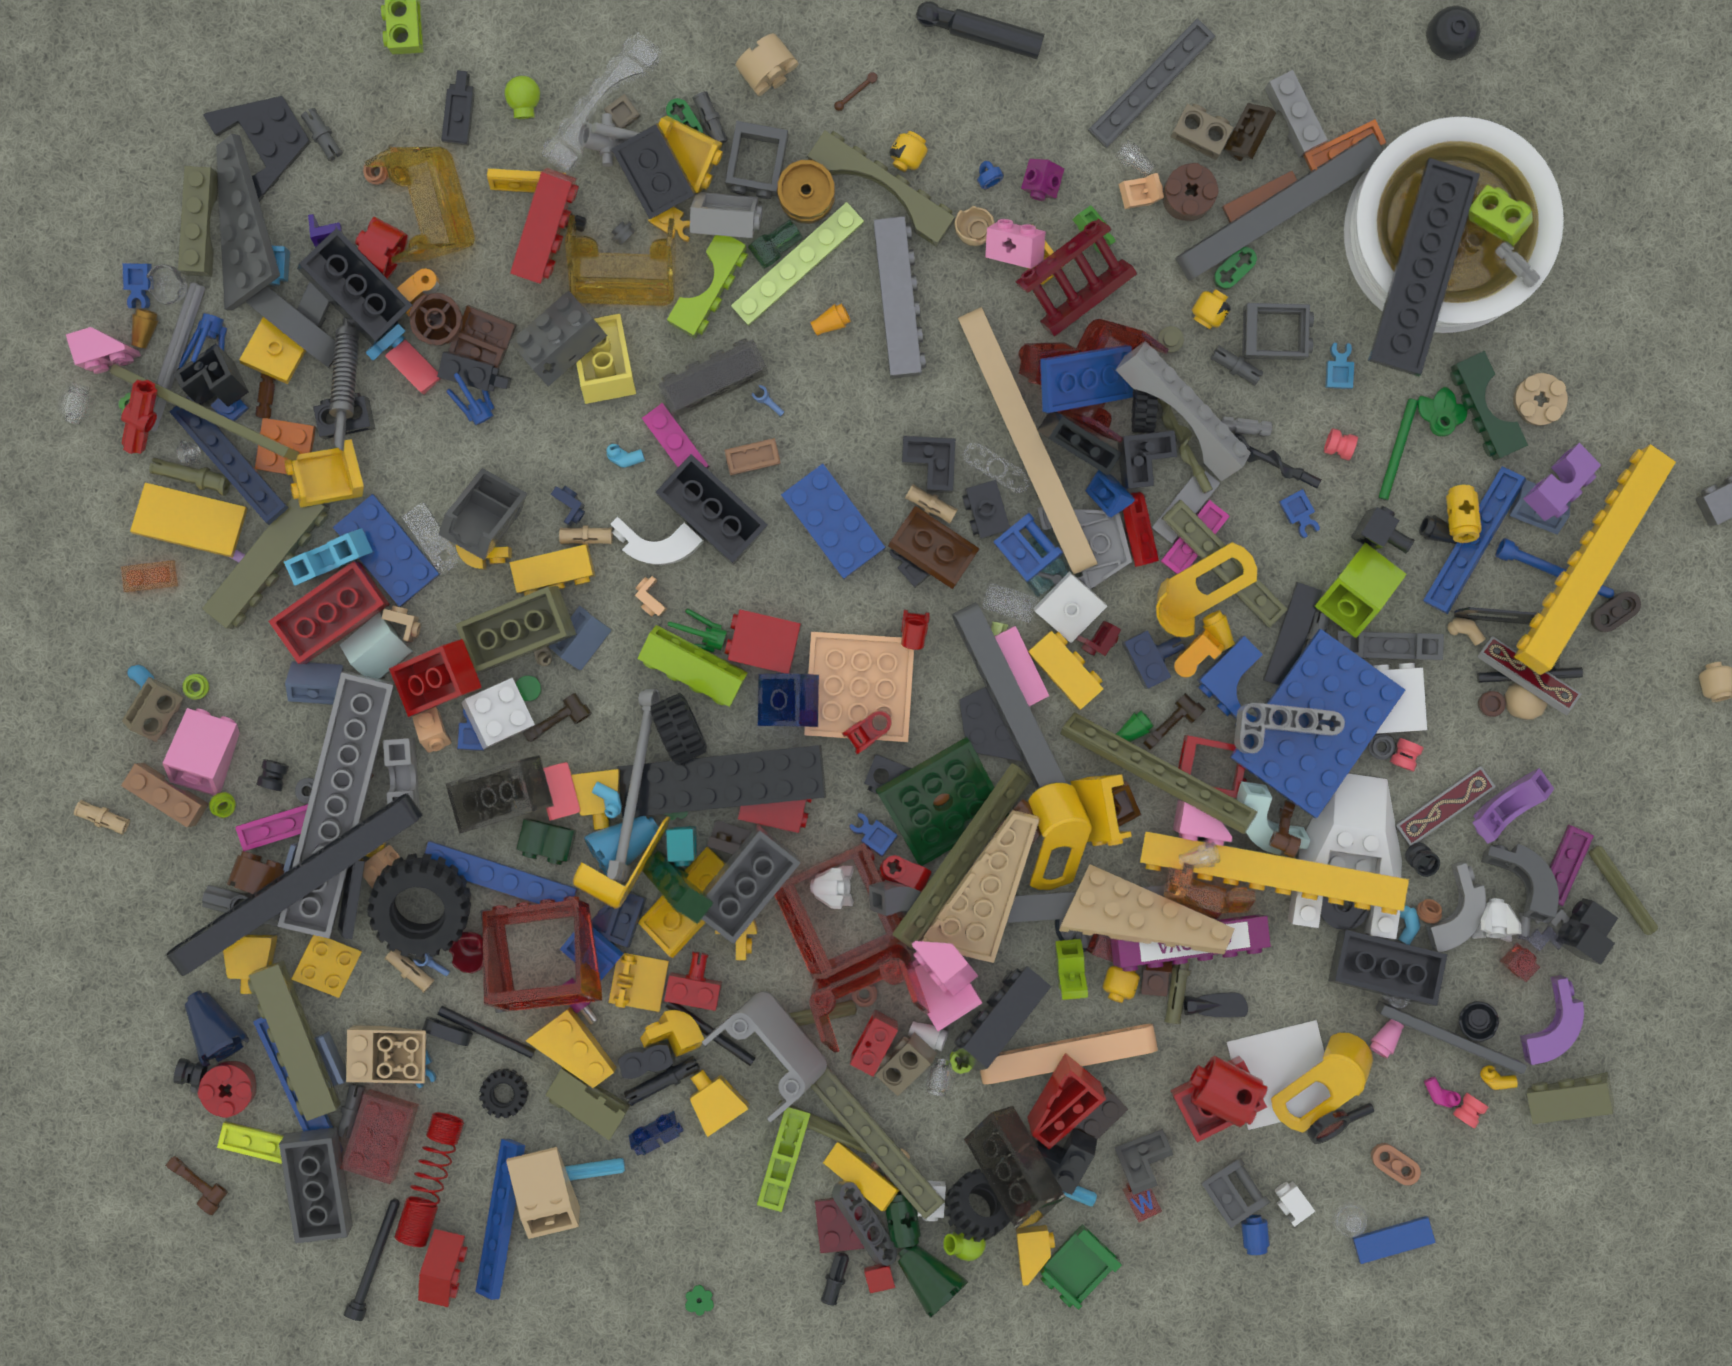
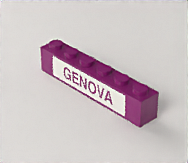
(1249, 935)

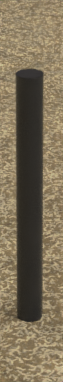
(1561, 673)
(486, 1032)
(719, 1039)

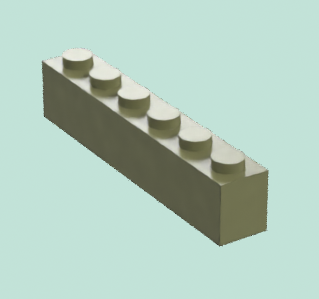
(263, 562)
(294, 1040)

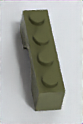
(199, 196)

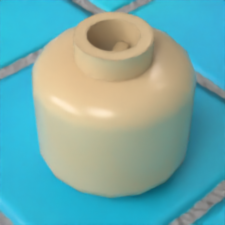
(1716, 682)

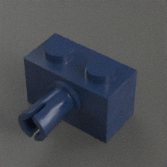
(1149, 657)

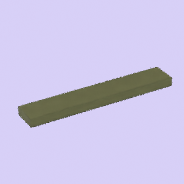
(1204, 543)

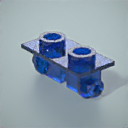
(644, 1138)

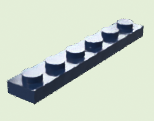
(232, 464)

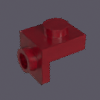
(1103, 640)

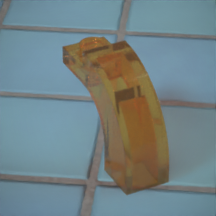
(1193, 893)

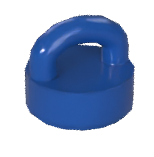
(990, 177)

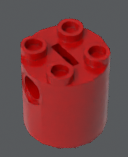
(1218, 1087)

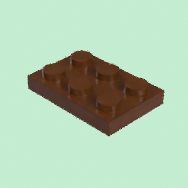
(933, 547)

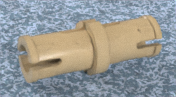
(931, 503)
(586, 535)
(101, 817)
(409, 970)

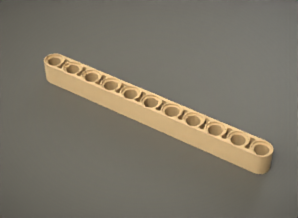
(1027, 441)

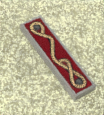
(1543, 686)
(1445, 805)

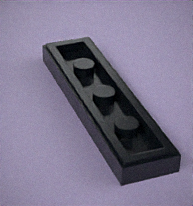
(1292, 632)

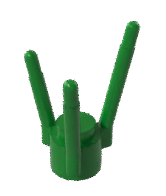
(712, 637)

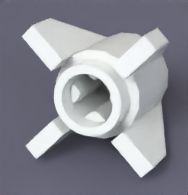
(833, 887)
(1498, 921)

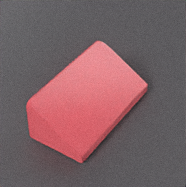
(413, 366)
(561, 791)

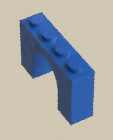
(1224, 674)

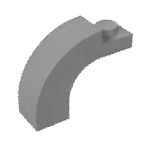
(1467, 915)

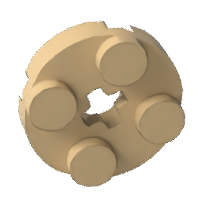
(1528, 408)

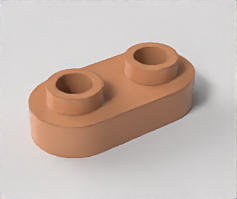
(1394, 1163)

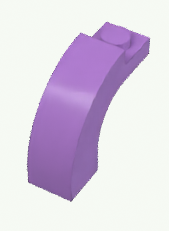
(1510, 803)
(1563, 1029)

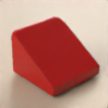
(879, 1278)

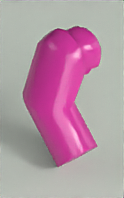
(1441, 1096)

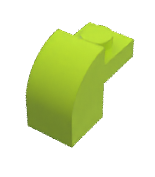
(1071, 969)

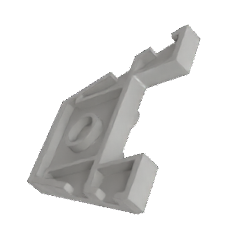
(1106, 541)

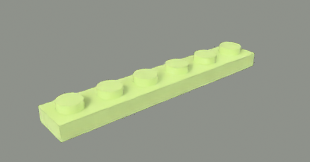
(797, 264)

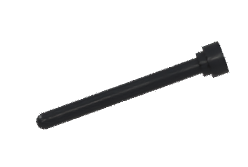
(356, 1308)

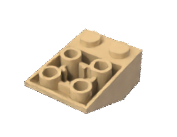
(385, 1054)
(543, 1193)

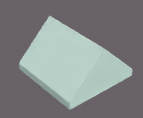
(375, 648)

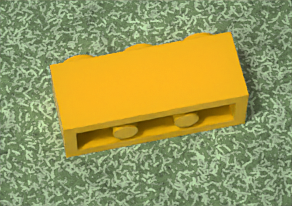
(553, 569)
(1066, 669)

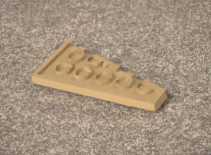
(983, 900)
(1134, 914)

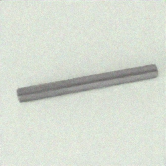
(177, 344)

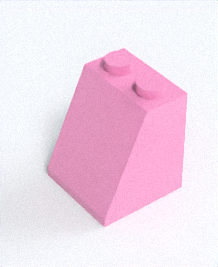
(201, 751)
(943, 1006)

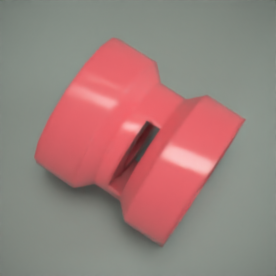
(1343, 445)
(1407, 748)
(1470, 1110)

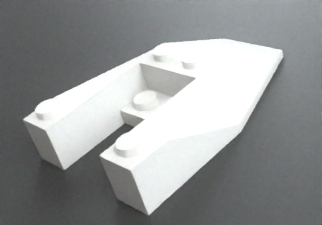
(1356, 834)

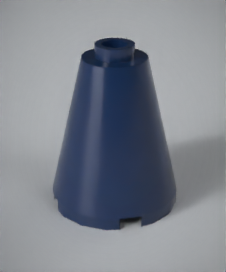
(212, 1028)

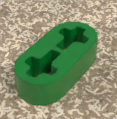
(689, 116)
(1238, 272)

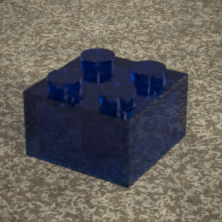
(788, 700)

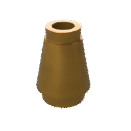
(143, 327)

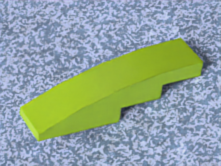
(783, 1159)

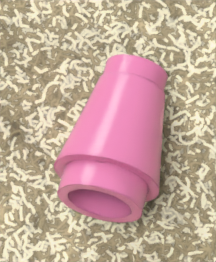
(1387, 1038)

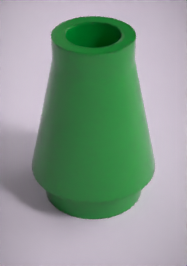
(1135, 727)

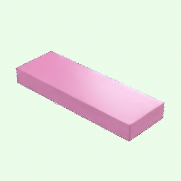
(1022, 665)

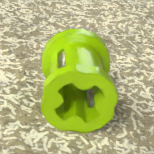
(962, 1068)

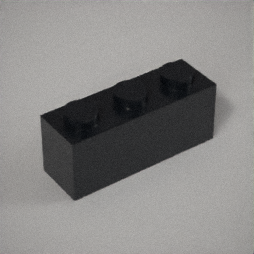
(1079, 442)

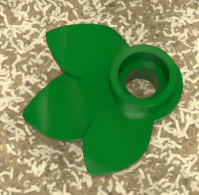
(1442, 408)

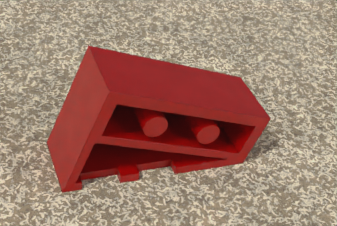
(1064, 1102)

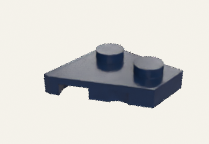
(620, 923)

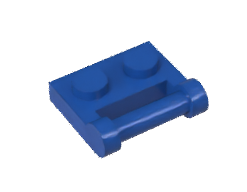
(1021, 553)

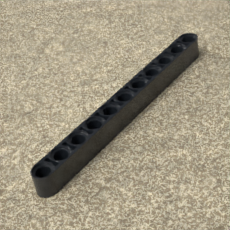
(294, 884)

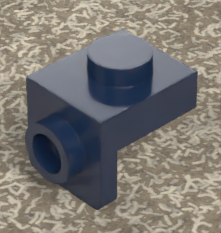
(568, 497)

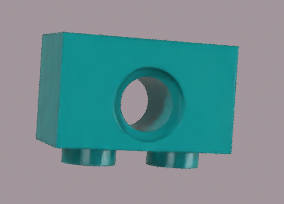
(682, 845)

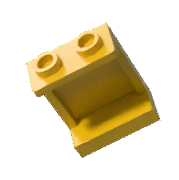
(693, 150)
(325, 476)
(1099, 805)

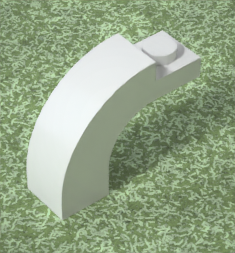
(665, 552)

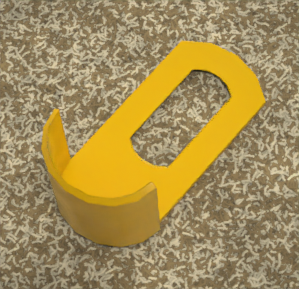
(1181, 600)
(1062, 824)
(607, 889)
(1342, 1071)

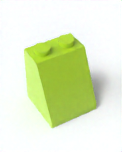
(1360, 590)

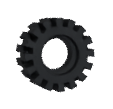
(1144, 412)
(492, 1104)

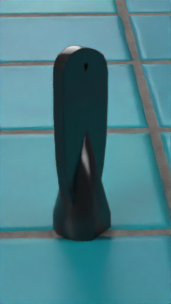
(1217, 1005)

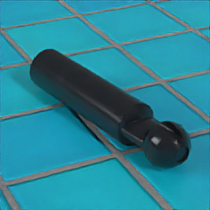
(981, 29)

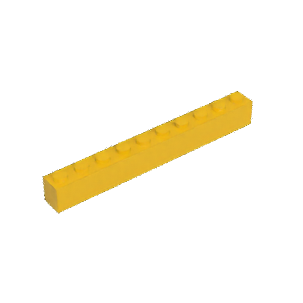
(1594, 559)
(1283, 873)

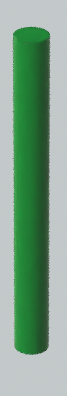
(1398, 449)

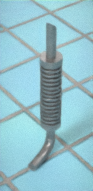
(343, 379)

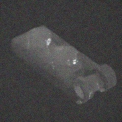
(426, 531)

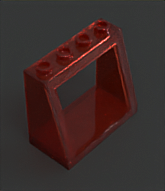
(803, 930)
(497, 969)

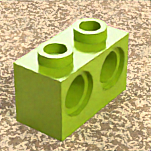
(408, 23)
(1496, 219)

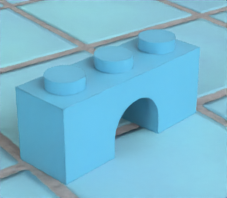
(328, 556)

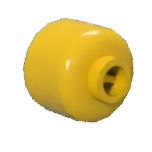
(1120, 984)

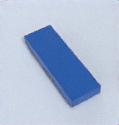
(1394, 1240)

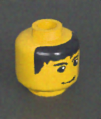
(908, 151)
(1211, 309)

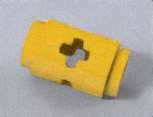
(1463, 513)

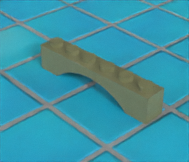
(838, 158)

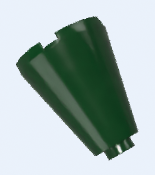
(930, 1278)

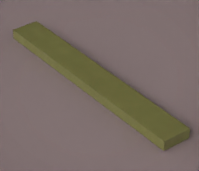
(210, 415)
(1159, 773)
(962, 856)
(877, 1144)

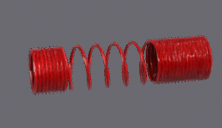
(419, 1212)

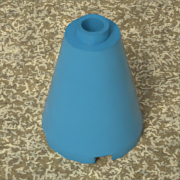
(604, 842)

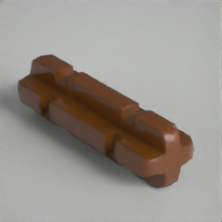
(265, 397)

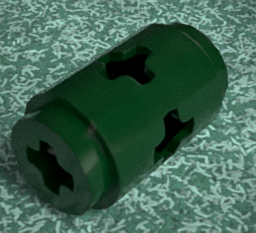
(902, 1227)

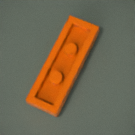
(1332, 148)

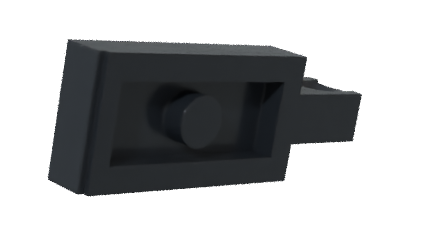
(458, 111)
(472, 372)

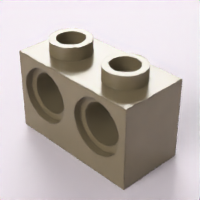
(1198, 138)
(146, 707)
(909, 1066)

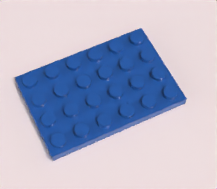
(1313, 766)

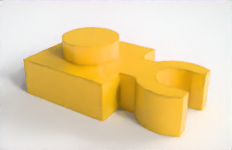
(662, 220)

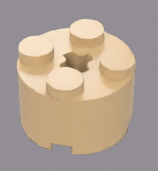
(766, 64)

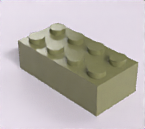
(516, 628)

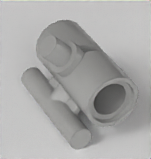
(603, 137)

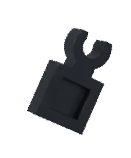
(911, 572)

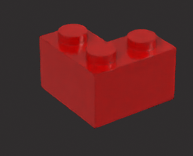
(440, 1268)

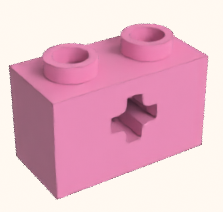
(1015, 243)

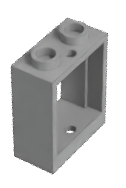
(725, 215)

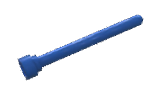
(1508, 550)

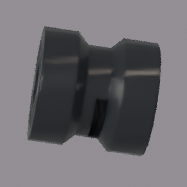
(273, 769)
(1422, 859)
(189, 1072)

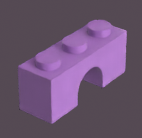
(1575, 470)

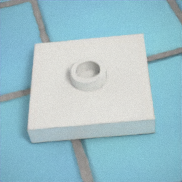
(1070, 607)

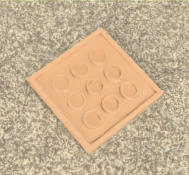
(859, 678)

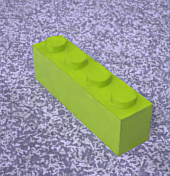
(692, 666)

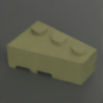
(1571, 1099)
(590, 1105)

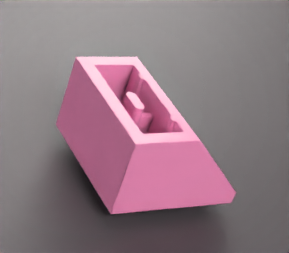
(98, 351)
(1193, 823)
(948, 965)

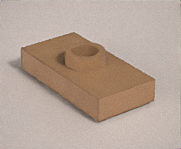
(752, 457)

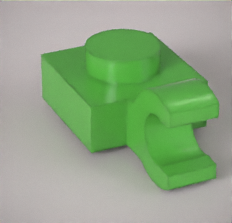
(1087, 216)

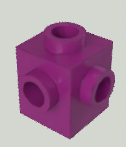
(1042, 179)

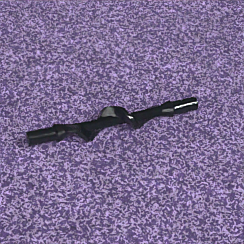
(1274, 459)

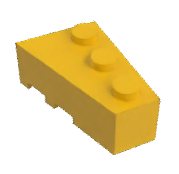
(573, 1048)

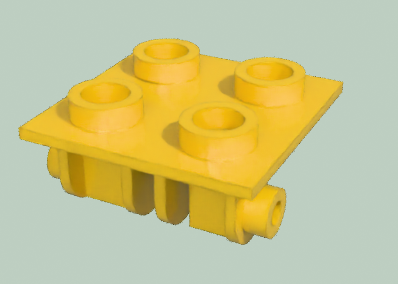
(326, 965)
(638, 982)

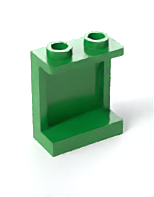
(1079, 1267)

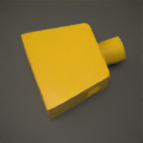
(590, 803)
(247, 956)
(716, 1102)

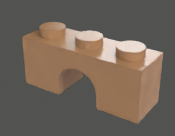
(155, 790)

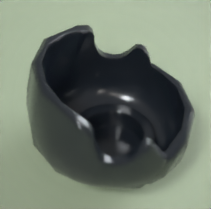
(1478, 1021)

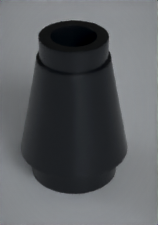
(1436, 529)

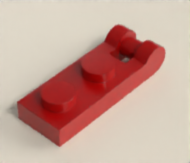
(1140, 531)

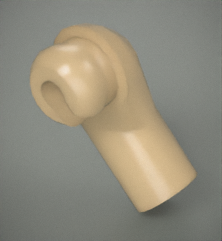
(1468, 627)

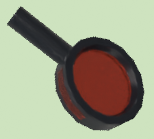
(1335, 1122)

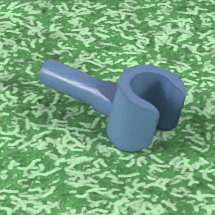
(768, 401)
(431, 963)

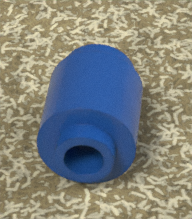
(1255, 1235)

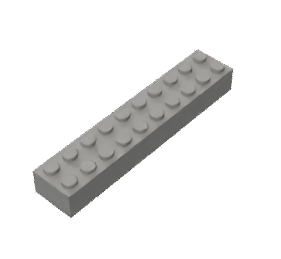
(339, 791)

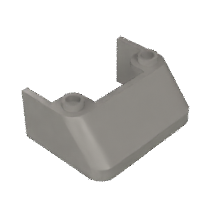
(784, 1038)

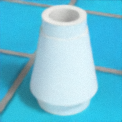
(929, 1034)

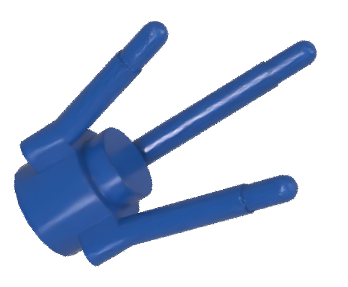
(207, 327)
(478, 410)

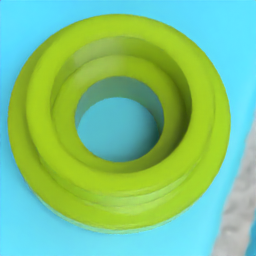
(188, 683)
(224, 810)

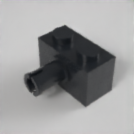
(987, 510)
(1378, 528)

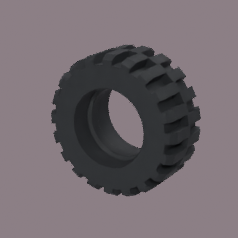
(411, 936)

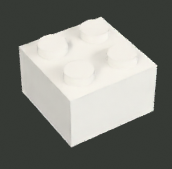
(497, 713)

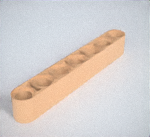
(1084, 1050)

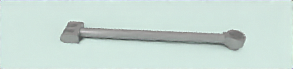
(618, 869)

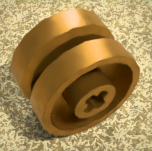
(808, 207)

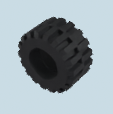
(678, 728)
(963, 1215)

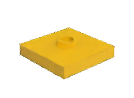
(272, 352)

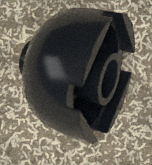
(1453, 32)

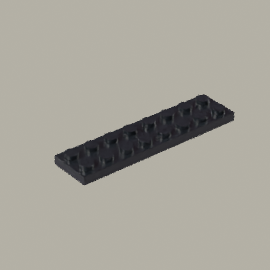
(1424, 267)
(727, 781)

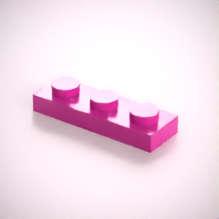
(671, 435)
(1180, 554)
(271, 828)

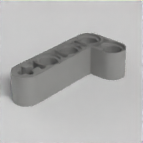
(1290, 723)

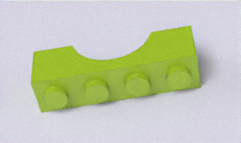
(692, 313)

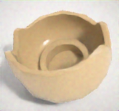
(972, 225)
(1523, 703)

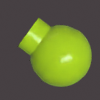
(522, 96)
(963, 1248)

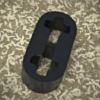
(447, 1031)

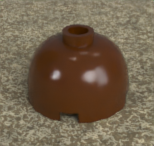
(436, 319)

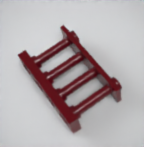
(1088, 297)

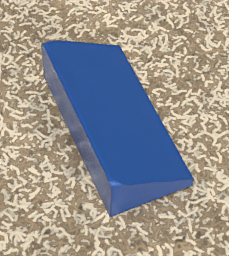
(1109, 493)

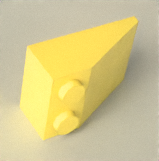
(606, 368)

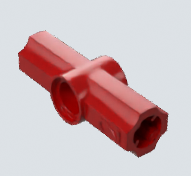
(139, 416)

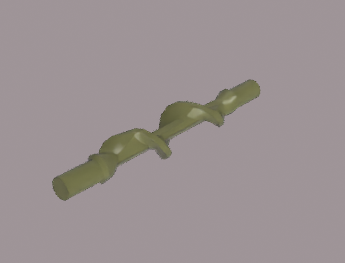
(1184, 435)

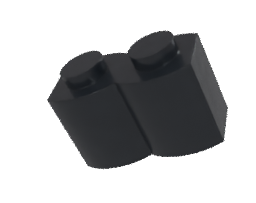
(639, 1060)

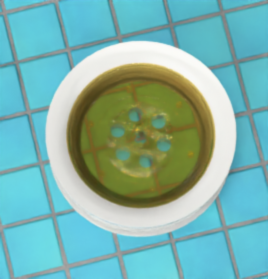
(1480, 281)

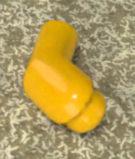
(1495, 1080)

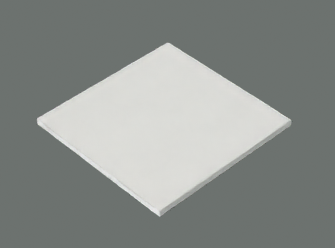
(1279, 1060)

